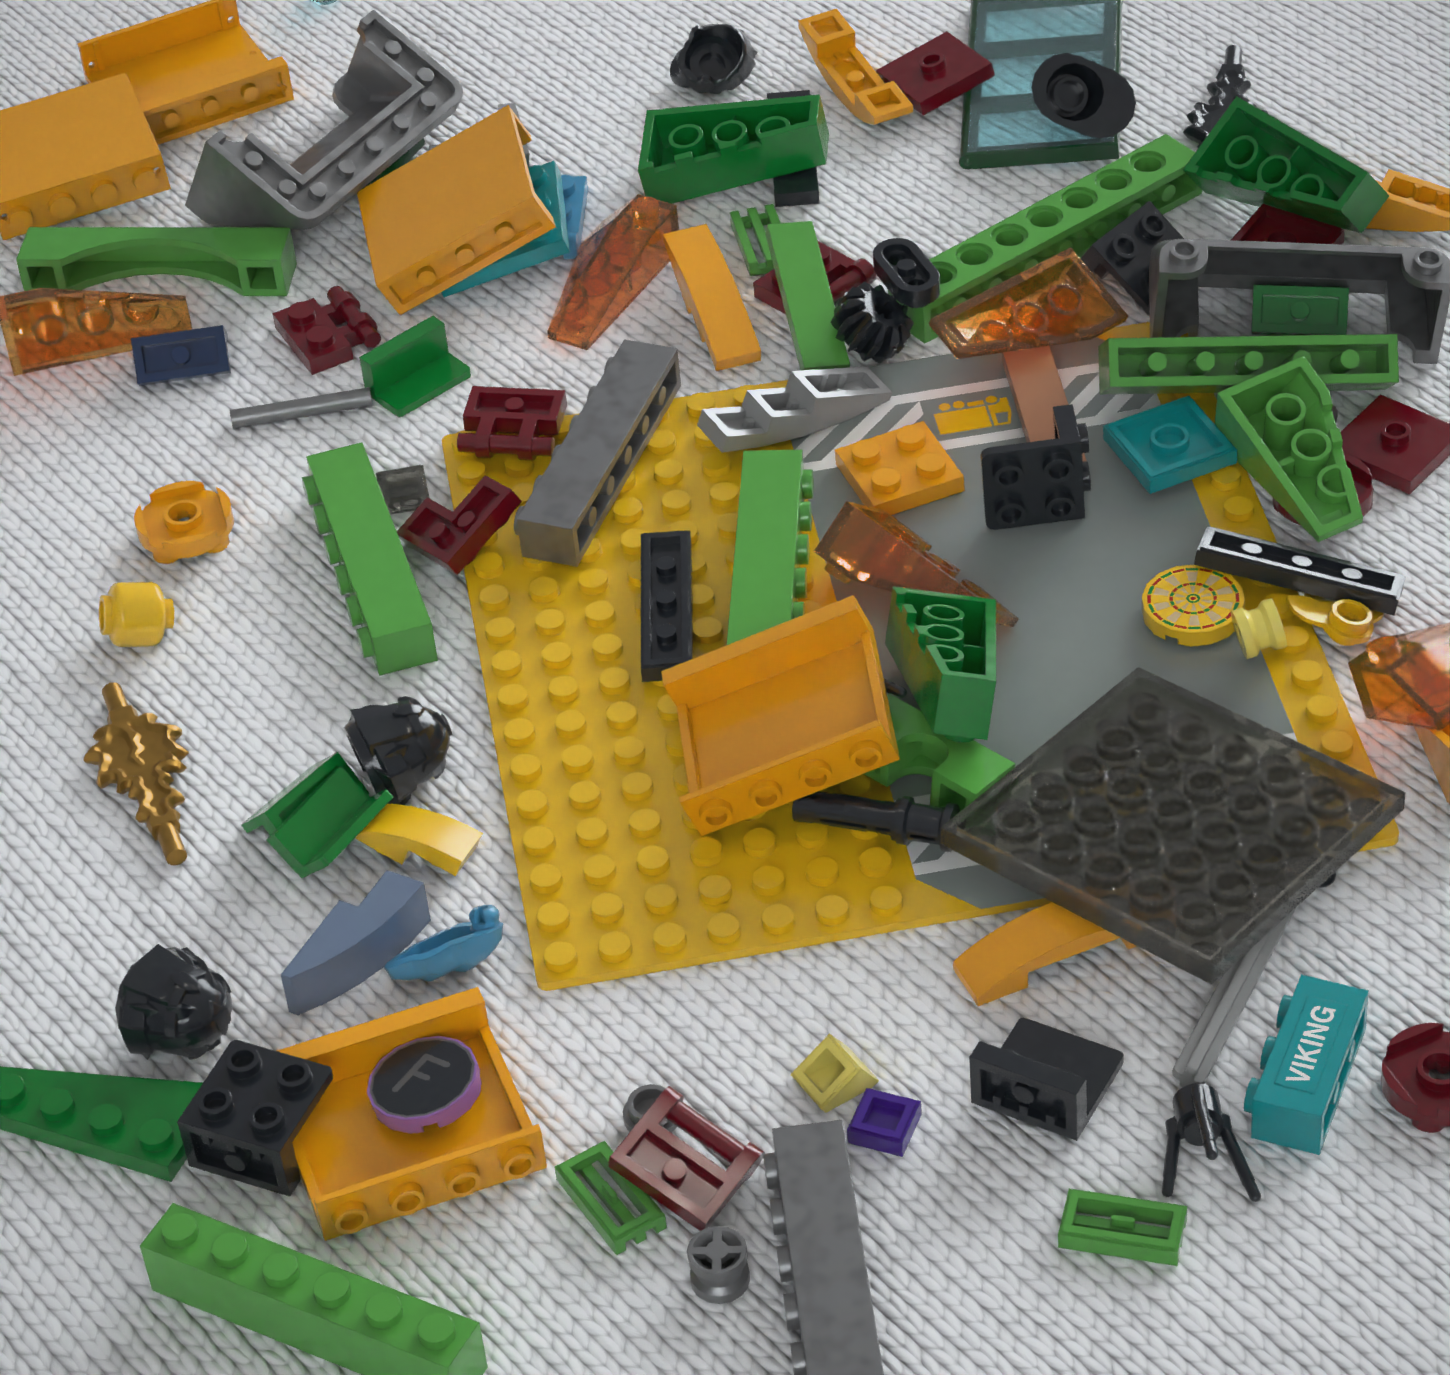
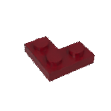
(458, 535)

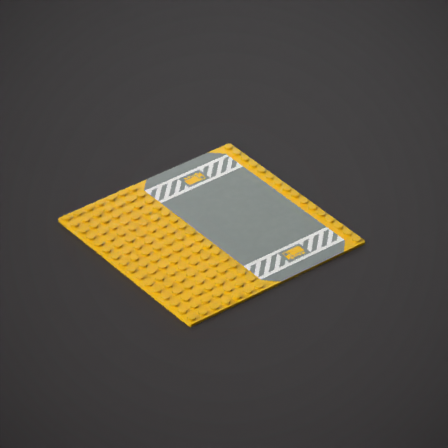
(596, 756)

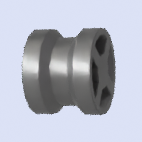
(706, 1256)

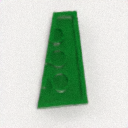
(100, 1116)

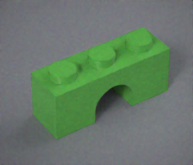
(957, 768)

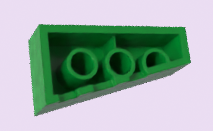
(729, 145)
(1269, 163)
(946, 658)

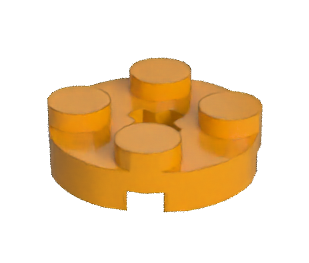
(204, 532)

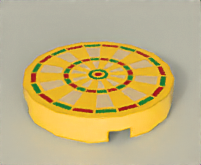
(1191, 604)

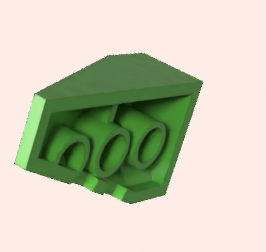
(1292, 445)

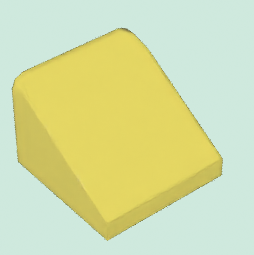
(833, 1074)

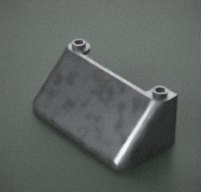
(392, 103)
(1409, 277)

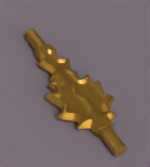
(138, 759)

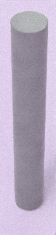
(300, 407)

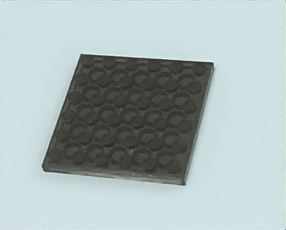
(1174, 823)

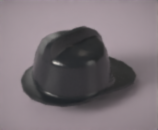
(1083, 95)

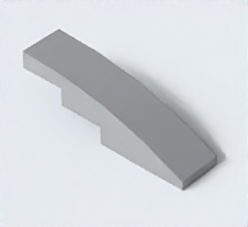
(806, 405)

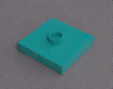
(1169, 444)

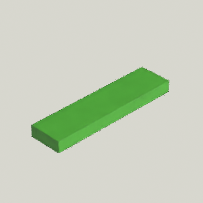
(806, 295)

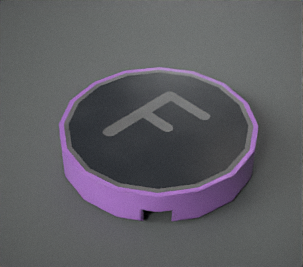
(424, 1084)

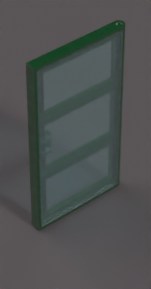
(1016, 36)

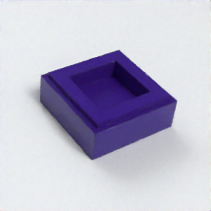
(884, 1122)

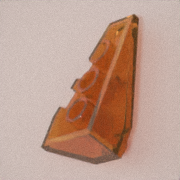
(612, 270)
(1034, 309)
(71, 326)
(884, 553)
(1406, 678)

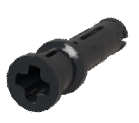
(899, 819)

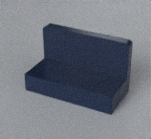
(181, 355)

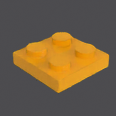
(900, 469)

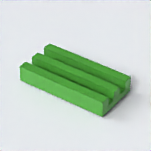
(756, 222)
(630, 1227)
(1121, 1234)

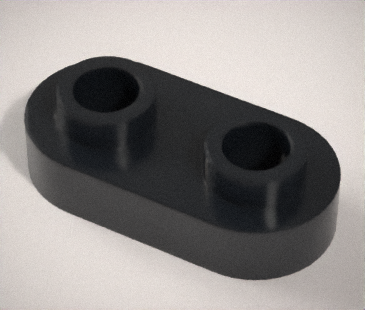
(906, 272)

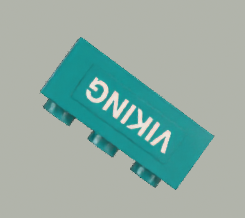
(1307, 1064)

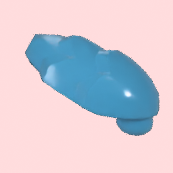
(451, 949)

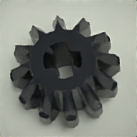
(872, 322)

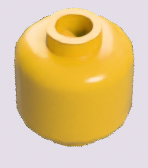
(135, 614)

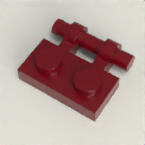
(314, 331)
(512, 411)

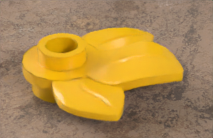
(1343, 620)

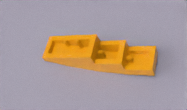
(1412, 205)
(712, 297)

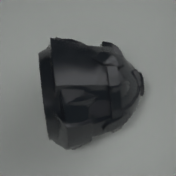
(399, 745)
(172, 1004)

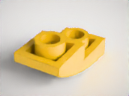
(433, 836)

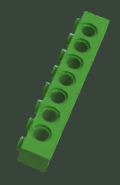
(1063, 220)

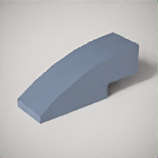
(356, 942)

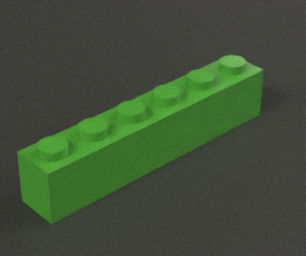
(1219, 363)
(770, 542)
(369, 559)
(306, 1300)

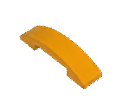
(848, 72)
(1036, 939)

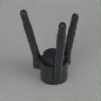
(1201, 1122)

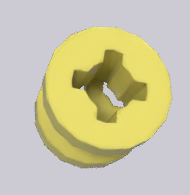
(1259, 628)

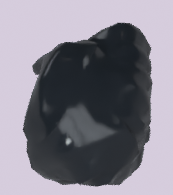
(713, 59)

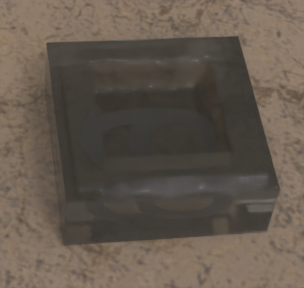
(403, 488)

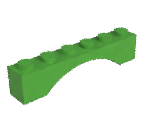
(241, 258)

